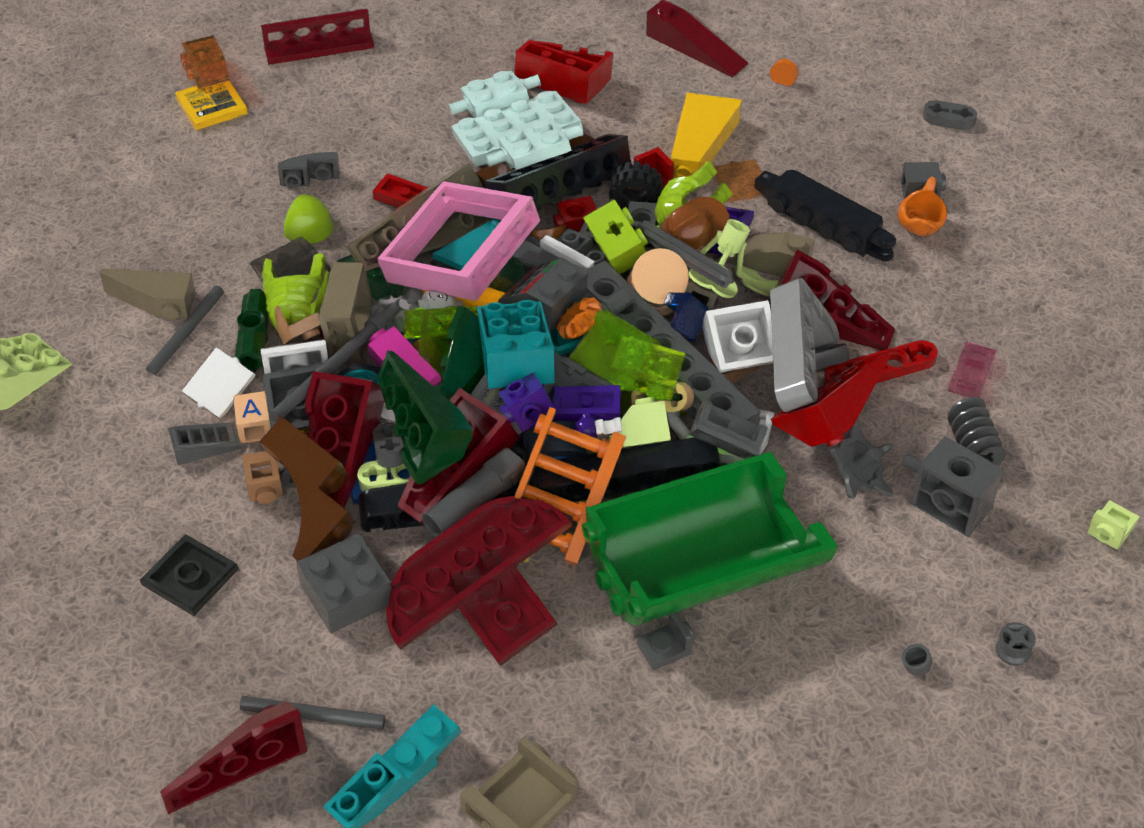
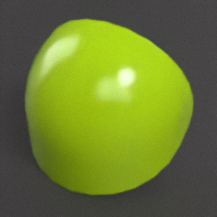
(308, 219)

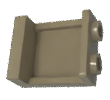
(523, 793)

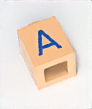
(251, 416)

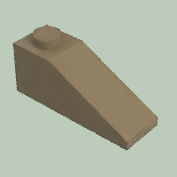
(772, 251)
(155, 292)

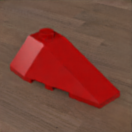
(837, 405)

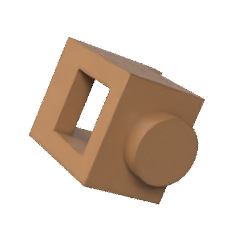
(264, 483)

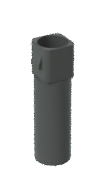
(485, 485)

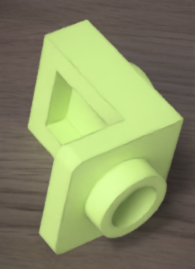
(1112, 524)

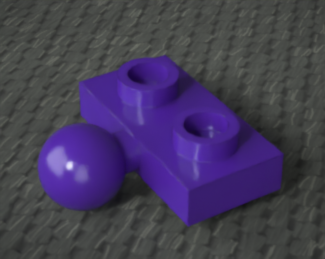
(587, 405)

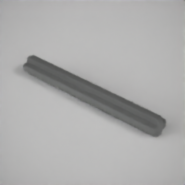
(692, 257)

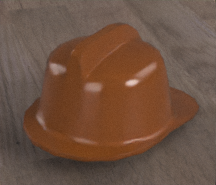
(697, 221)

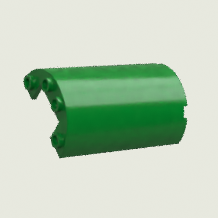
(700, 539)

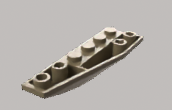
(377, 238)

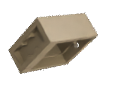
(345, 306)

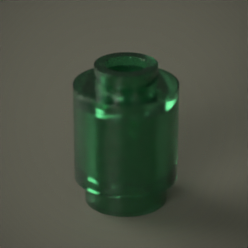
(509, 275)

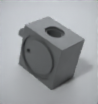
(954, 485)

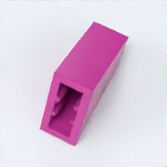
(394, 341)

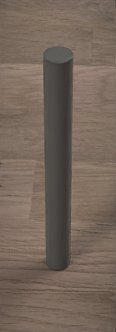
(185, 330)
(319, 713)

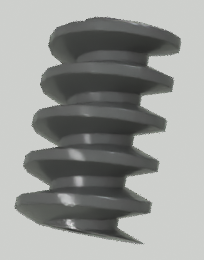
(975, 429)

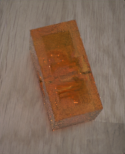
(204, 62)

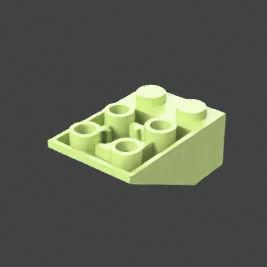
(26, 366)

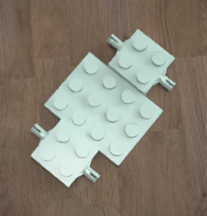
(511, 125)

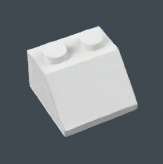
(739, 336)
(294, 355)

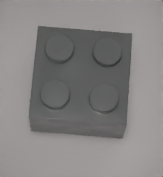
(344, 583)

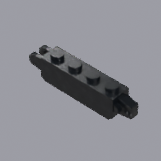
(827, 213)

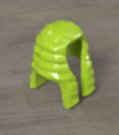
(678, 188)
(295, 292)

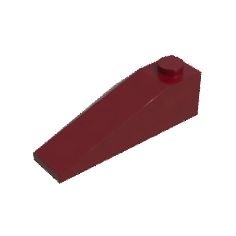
(854, 321)

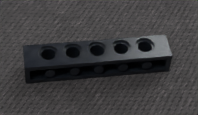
(566, 173)

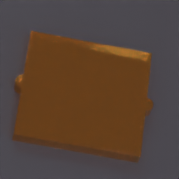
(739, 178)

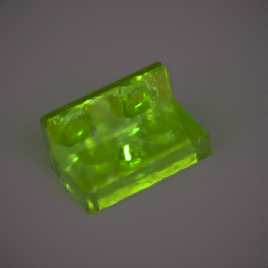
(646, 368)

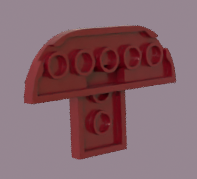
(477, 573)

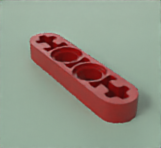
(901, 353)

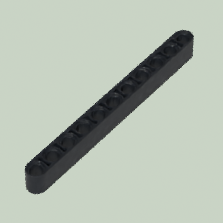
(635, 471)

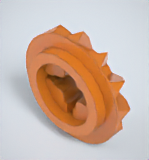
(578, 318)

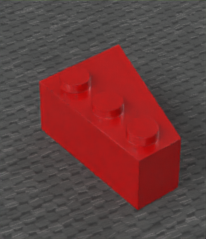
(567, 72)

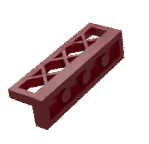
(317, 42)

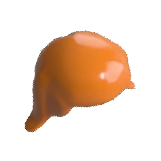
(923, 211)

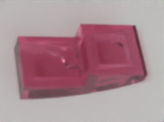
(972, 370)

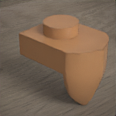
(304, 329)

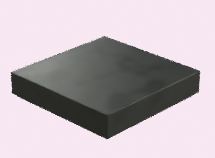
(189, 574)

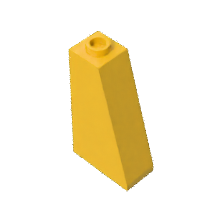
(703, 131)

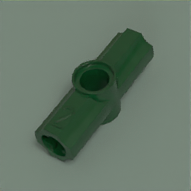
(252, 329)

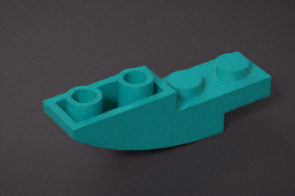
(394, 773)

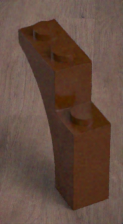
(315, 477)

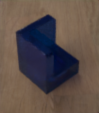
(688, 314)

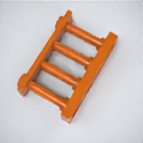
(594, 481)

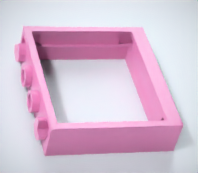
(517, 219)

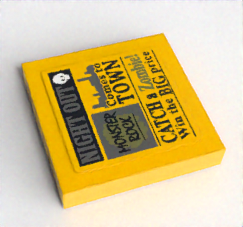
(211, 104)

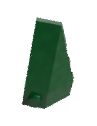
(465, 361)
(428, 423)

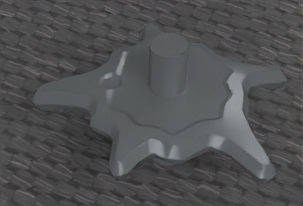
(860, 463)

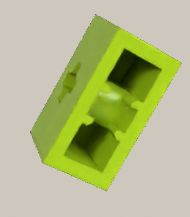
(616, 236)

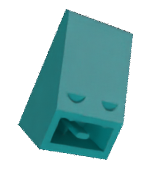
(515, 343)

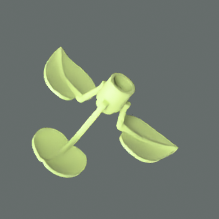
(732, 241)

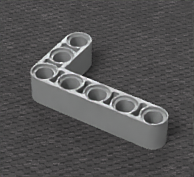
(798, 329)

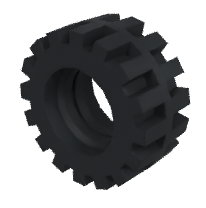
(636, 176)

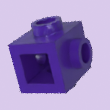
(525, 401)

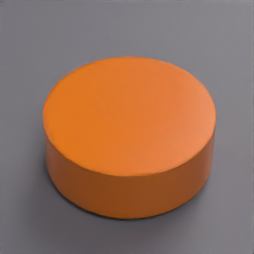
(784, 72)

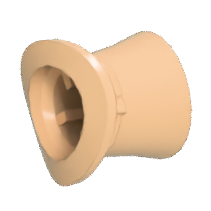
(657, 275)

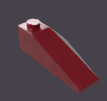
(692, 37)
(342, 421)
(490, 436)
(250, 749)

